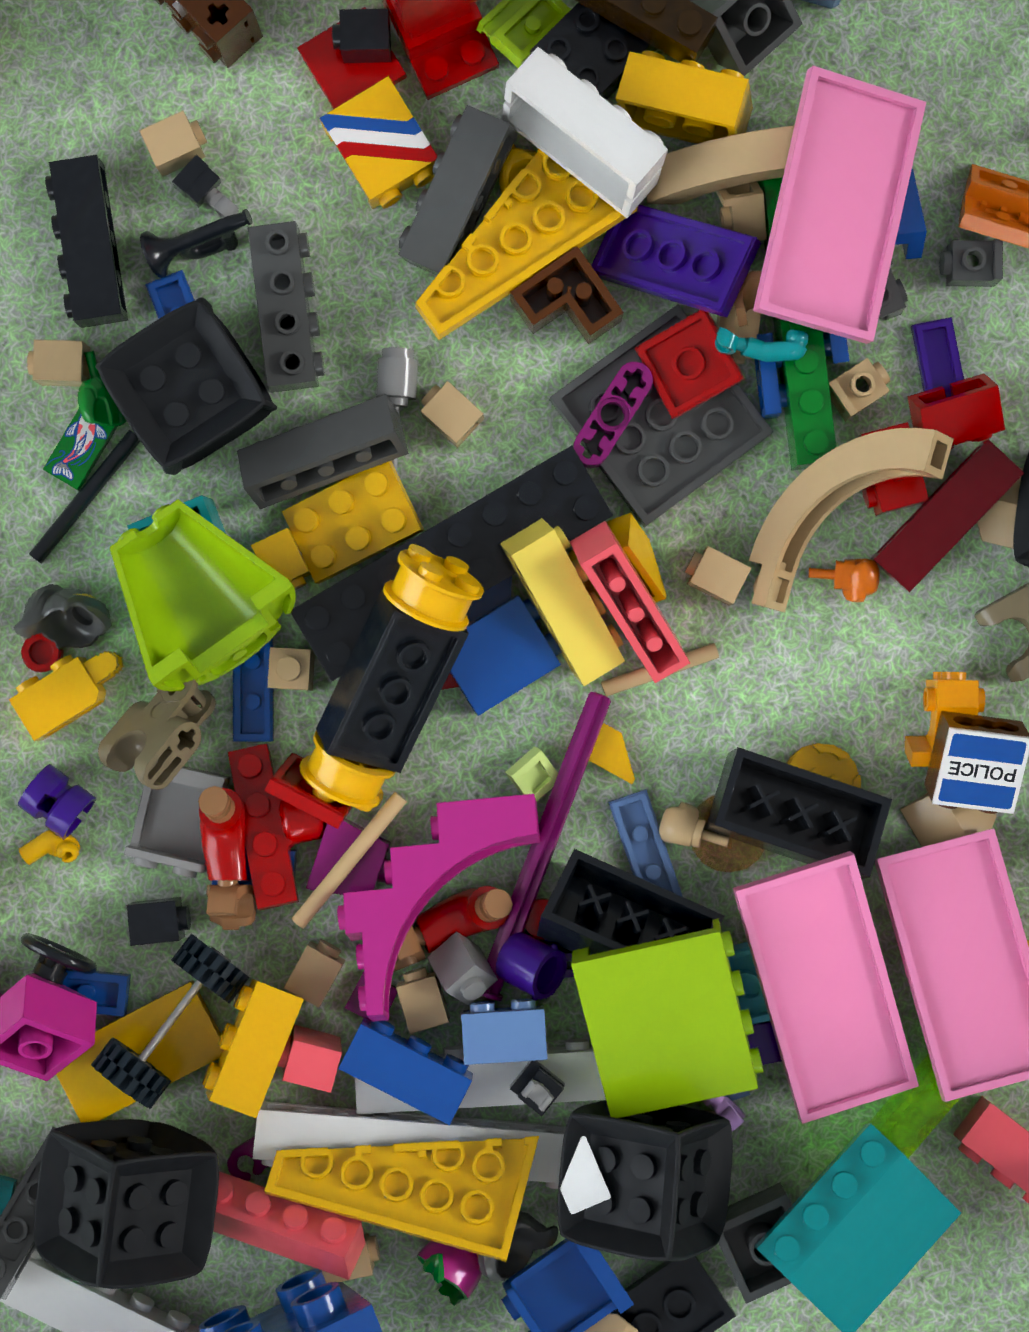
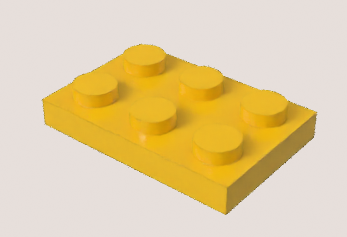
(352, 521)

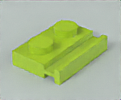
(520, 25)

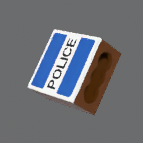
(977, 762)

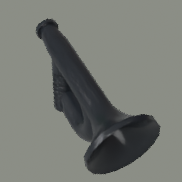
(193, 244)

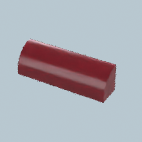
(947, 515)

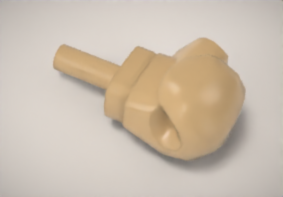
(683, 827)

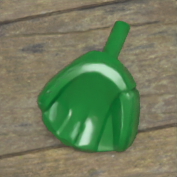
(94, 399)

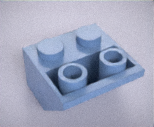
(504, 1033)

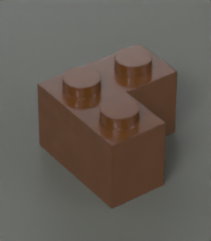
(567, 287)

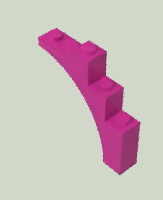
(417, 872)

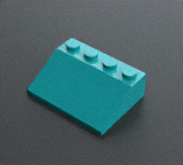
(858, 1229)

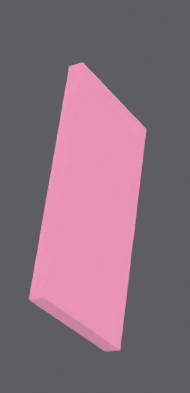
(839, 205)
(963, 960)
(826, 987)

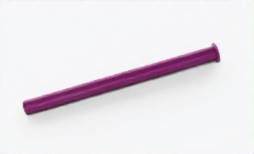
(550, 827)

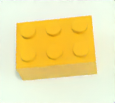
(684, 98)
(251, 1047)

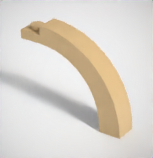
(722, 165)
(827, 485)

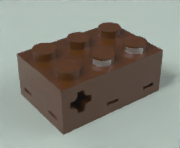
(221, 26)

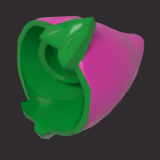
(453, 1268)

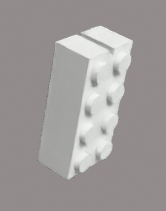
(583, 131)

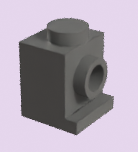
(959, 273)

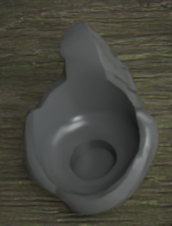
(64, 617)
(527, 1237)

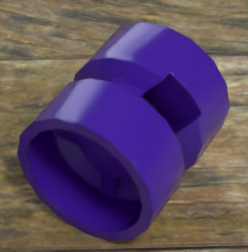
(59, 815)

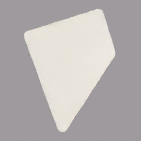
(583, 1181)

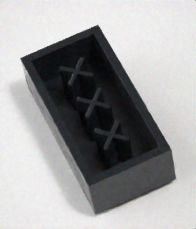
(592, 47)
(796, 811)
(614, 910)

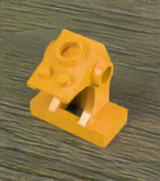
(944, 693)

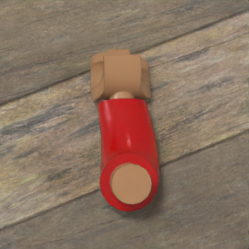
(224, 854)
(465, 912)

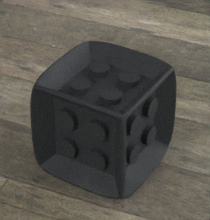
(185, 386)
(663, 1177)
(126, 1203)

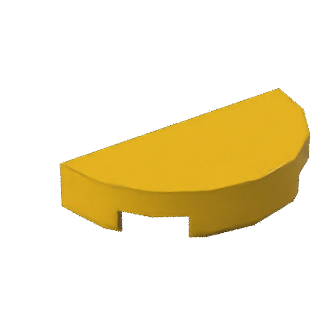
(828, 762)

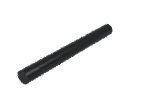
(85, 497)

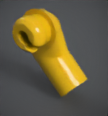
(50, 844)

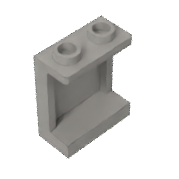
(170, 823)

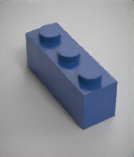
(407, 1070)

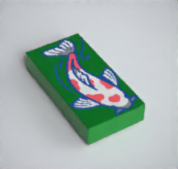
(78, 451)

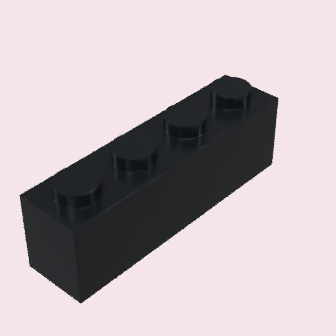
(87, 241)

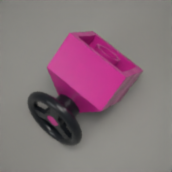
(41, 1018)

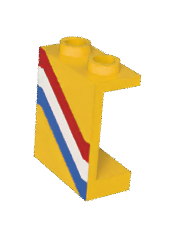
(381, 143)

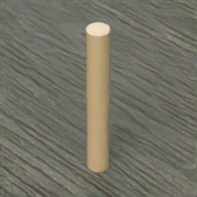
(641, 675)

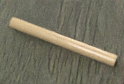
(349, 860)

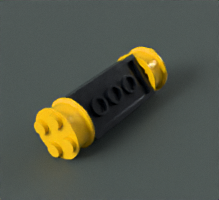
(391, 679)

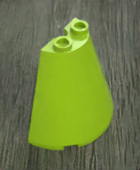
(196, 597)

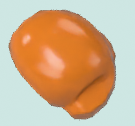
(854, 576)

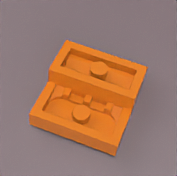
(996, 206)

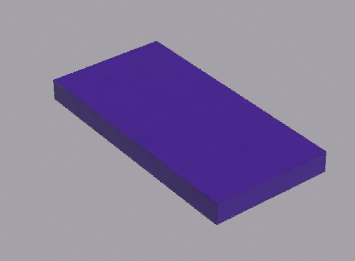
(677, 259)

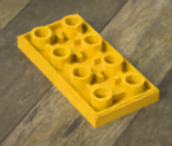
(184, 1049)

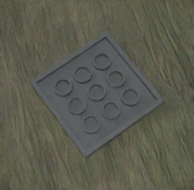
(659, 456)

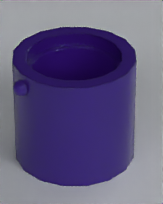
(531, 965)

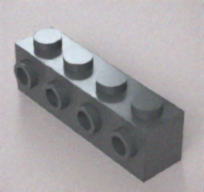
(458, 190)
(283, 306)
(322, 451)

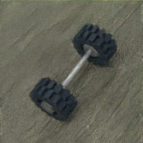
(131, 1071)

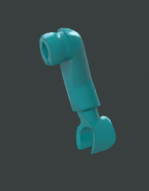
(776, 351)

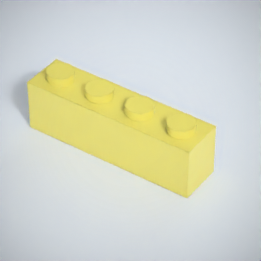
(563, 600)

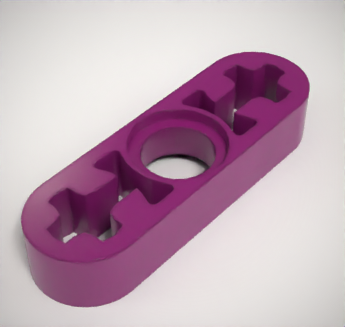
(636, 396)

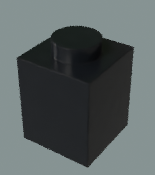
(363, 35)
(157, 921)

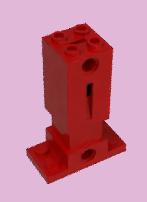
(442, 42)

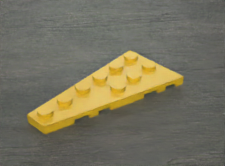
(522, 233)
(431, 1190)

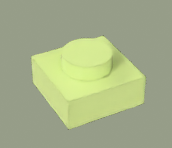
(533, 774)

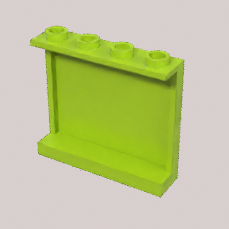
(667, 1021)

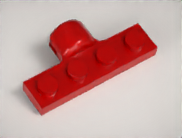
(270, 828)

